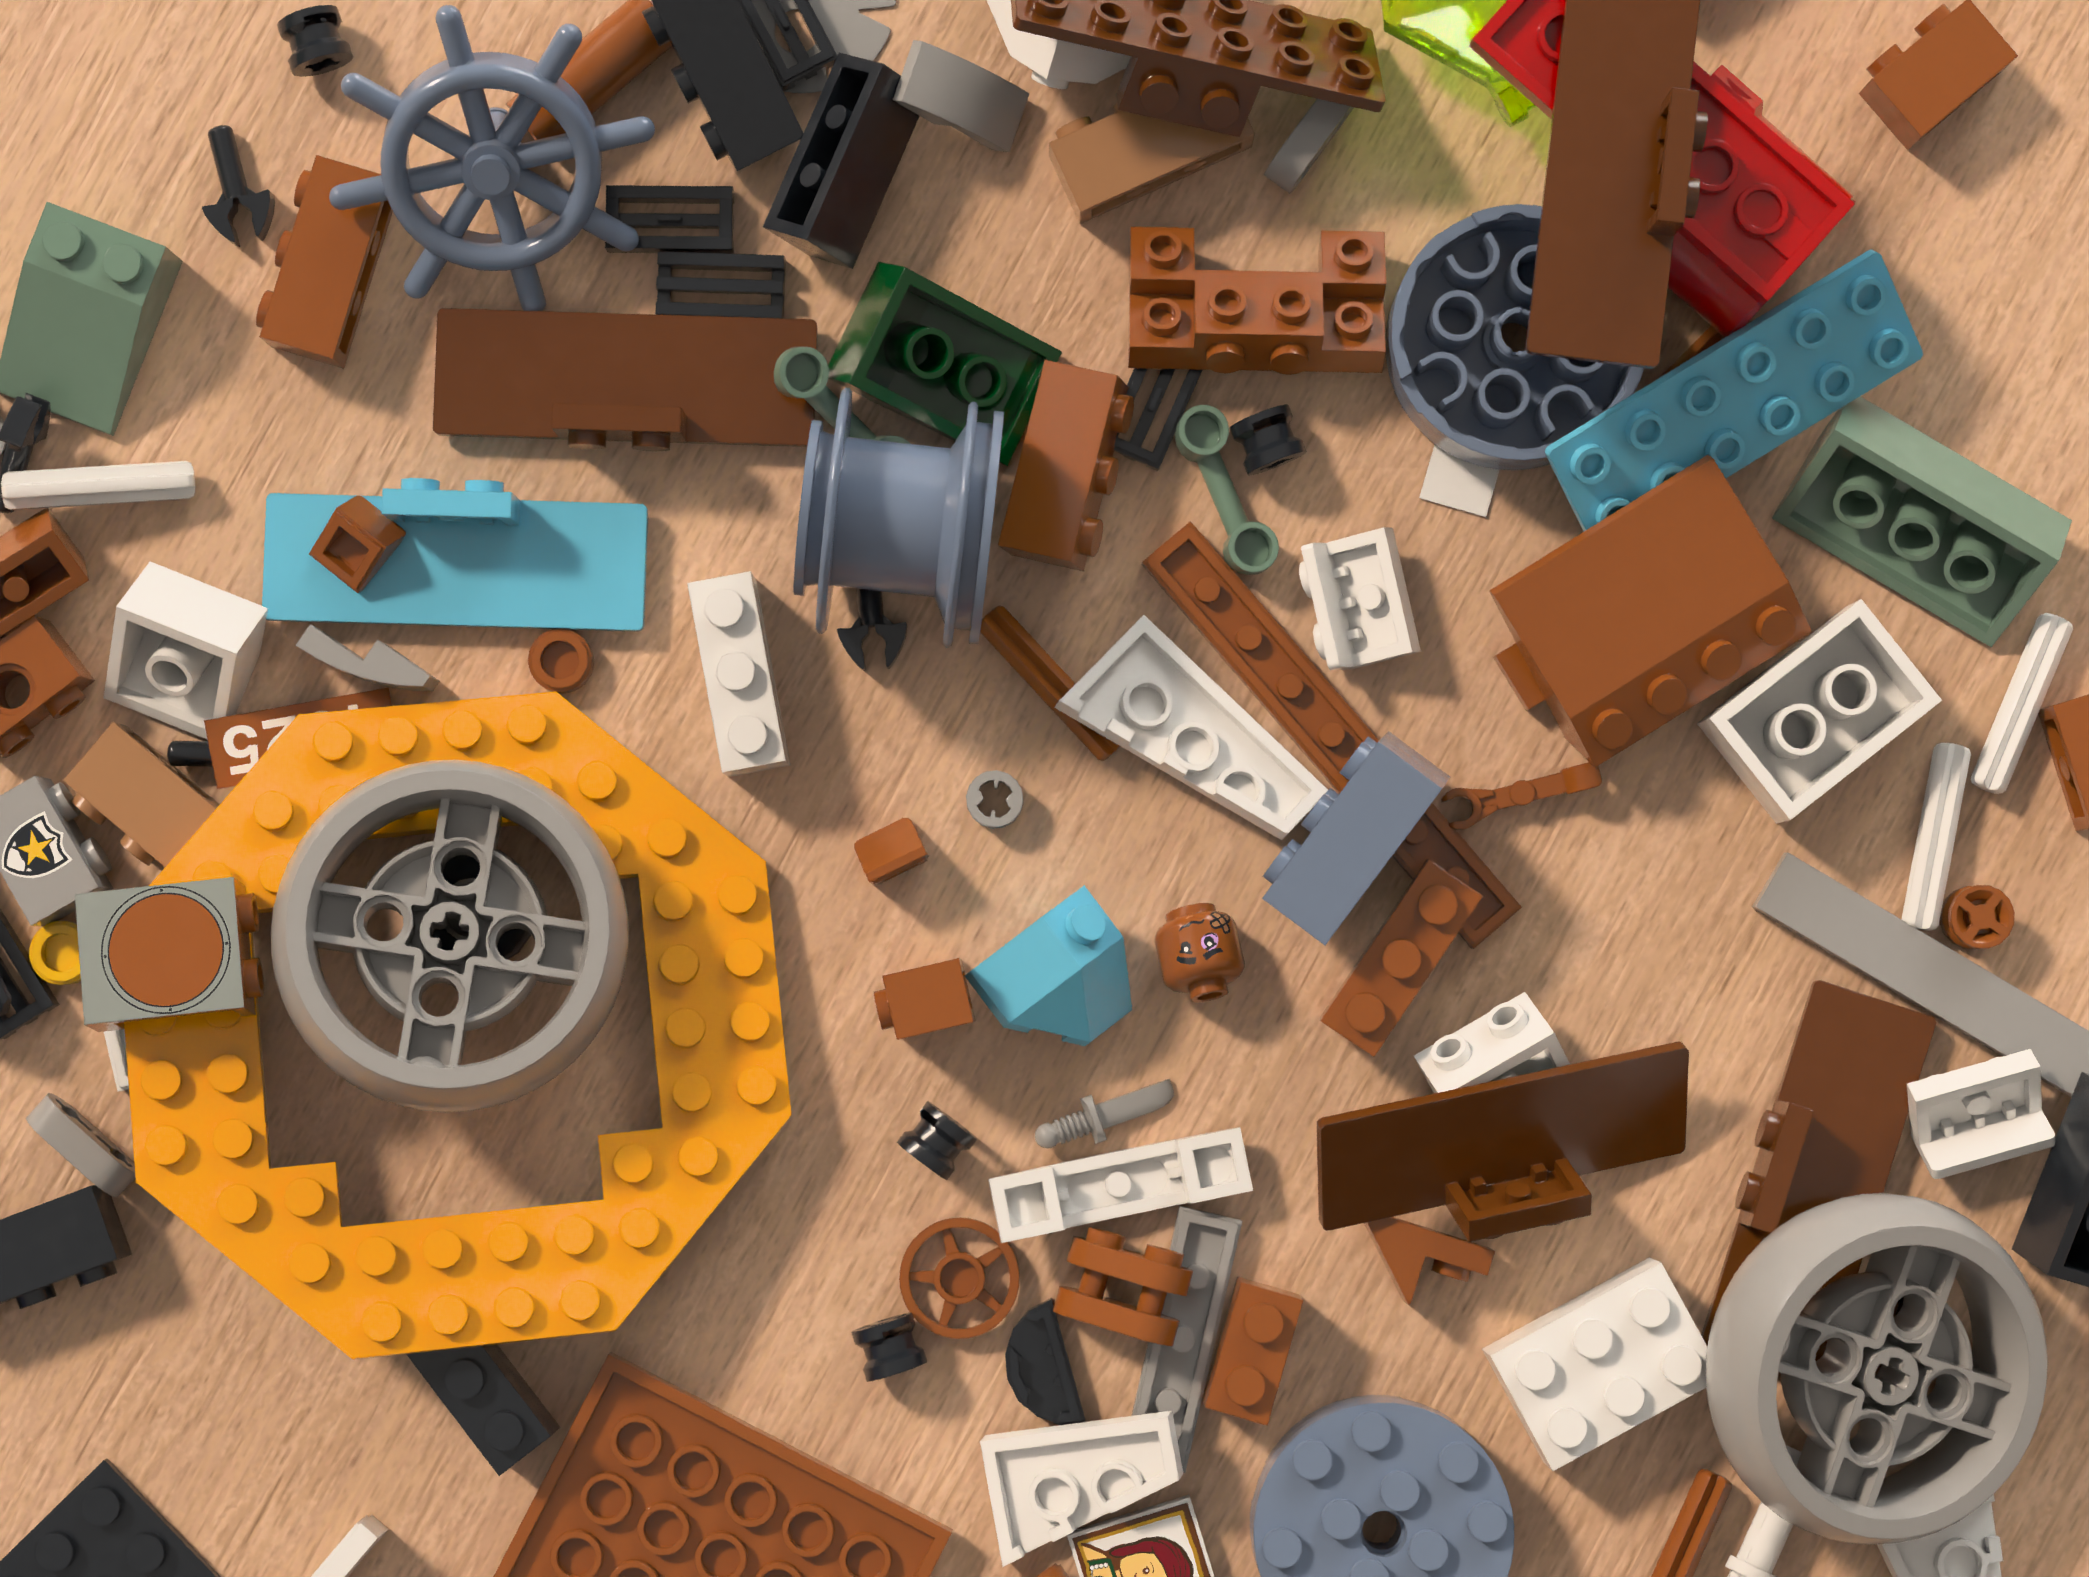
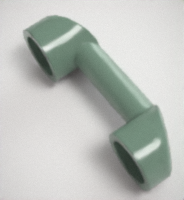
(804, 374)
(1199, 438)

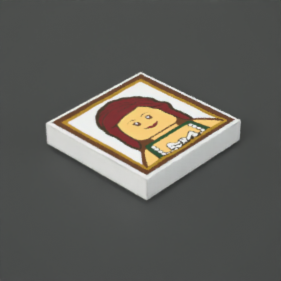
(1144, 1543)

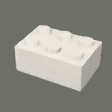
(1819, 712)
(1601, 1363)

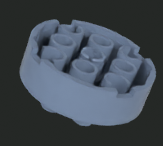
(1457, 370)
(1375, 1458)

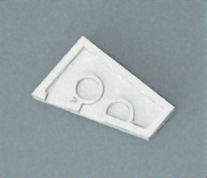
(1069, 1474)

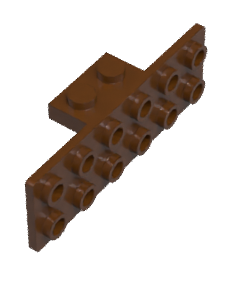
(1210, 57)
(1616, 180)
(617, 378)
(1831, 1118)
(1504, 1148)

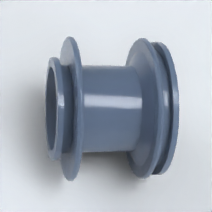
(899, 517)

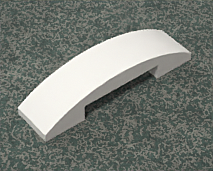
(1120, 1184)

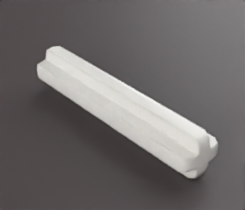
(98, 485)
(2021, 703)
(1936, 836)

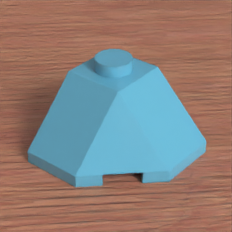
(1059, 974)

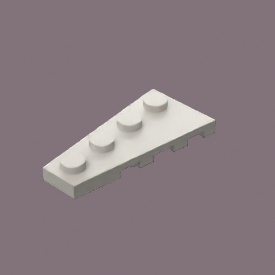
(1182, 722)

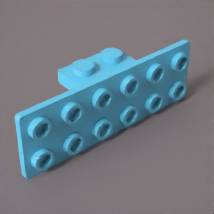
(1743, 391)
(466, 561)

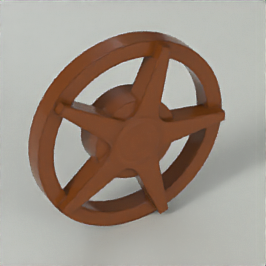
(959, 1278)

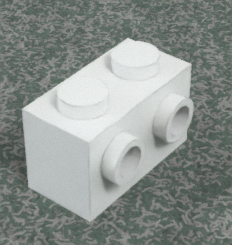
(1494, 1047)

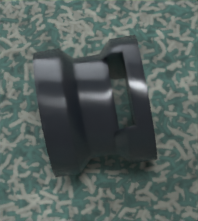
(315, 40)
(1270, 445)
(937, 1140)
(890, 1353)

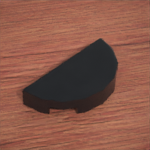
(1041, 1368)

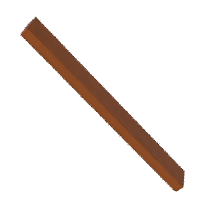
(1308, 706)

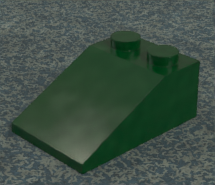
(936, 354)

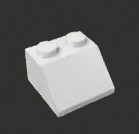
(182, 649)

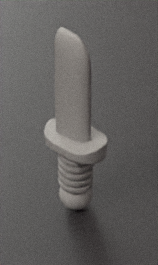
(1104, 1114)

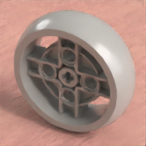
(397, 972)
(1962, 1432)

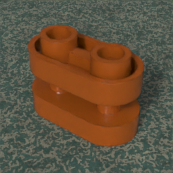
(1157, 1270)

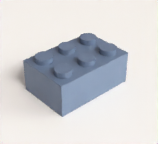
(1352, 835)

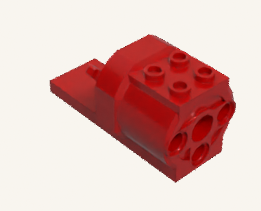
(1758, 195)

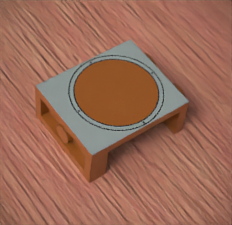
(167, 952)

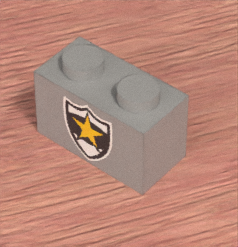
(46, 852)

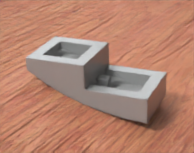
(961, 96)
(380, 666)

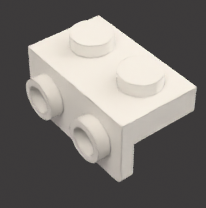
(1359, 600)
(1979, 1114)

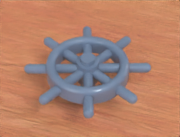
(491, 160)

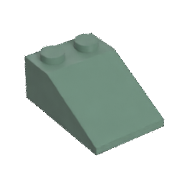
(84, 316)

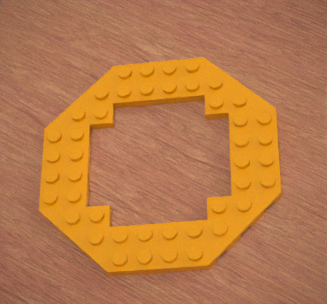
(502, 1271)

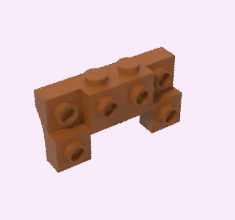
(1257, 317)

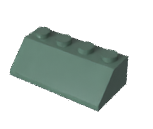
(1923, 520)

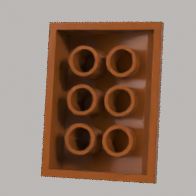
(1650, 611)

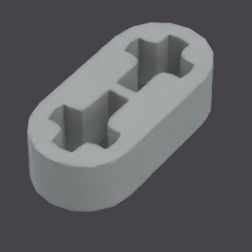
(1306, 143)
(82, 1145)

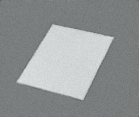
(1458, 483)

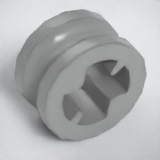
(975, 798)

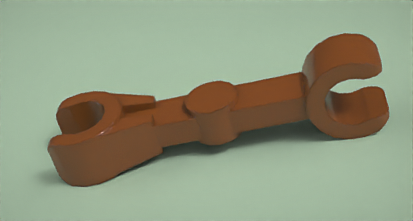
(1523, 792)

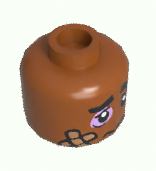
(1199, 951)

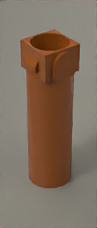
(605, 62)

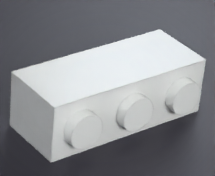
(738, 674)

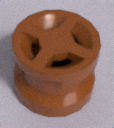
(1988, 913)

